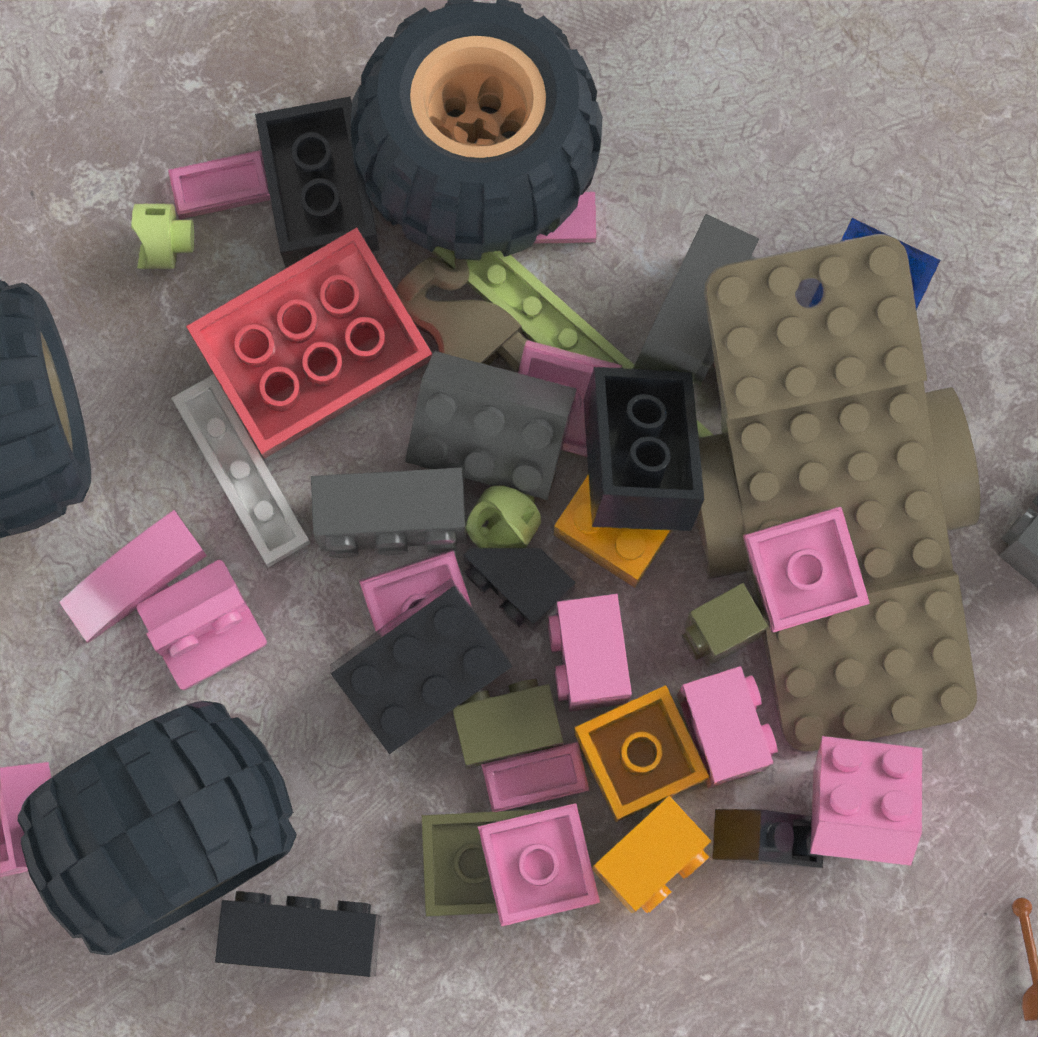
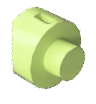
(161, 235)
(510, 515)

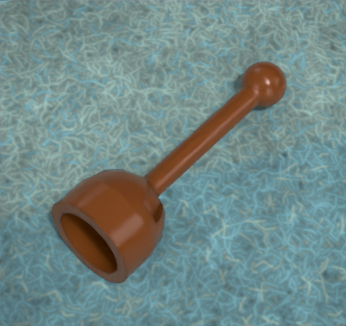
(1022, 908)

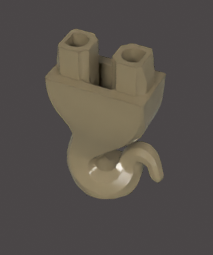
(460, 327)

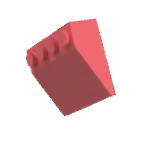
(310, 343)

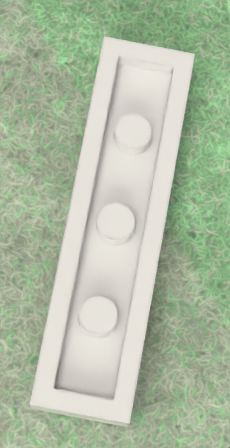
(240, 470)

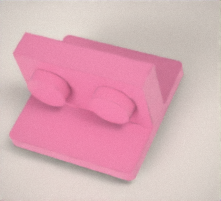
(201, 625)

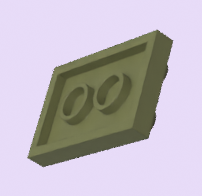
(456, 864)

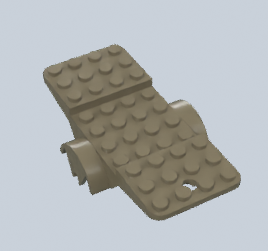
(829, 416)

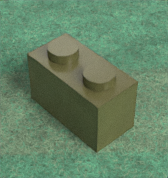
(723, 626)
(507, 723)

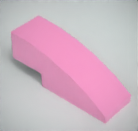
(132, 576)

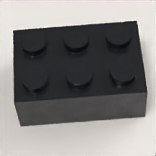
(313, 177)
(642, 449)
(420, 666)
(298, 935)

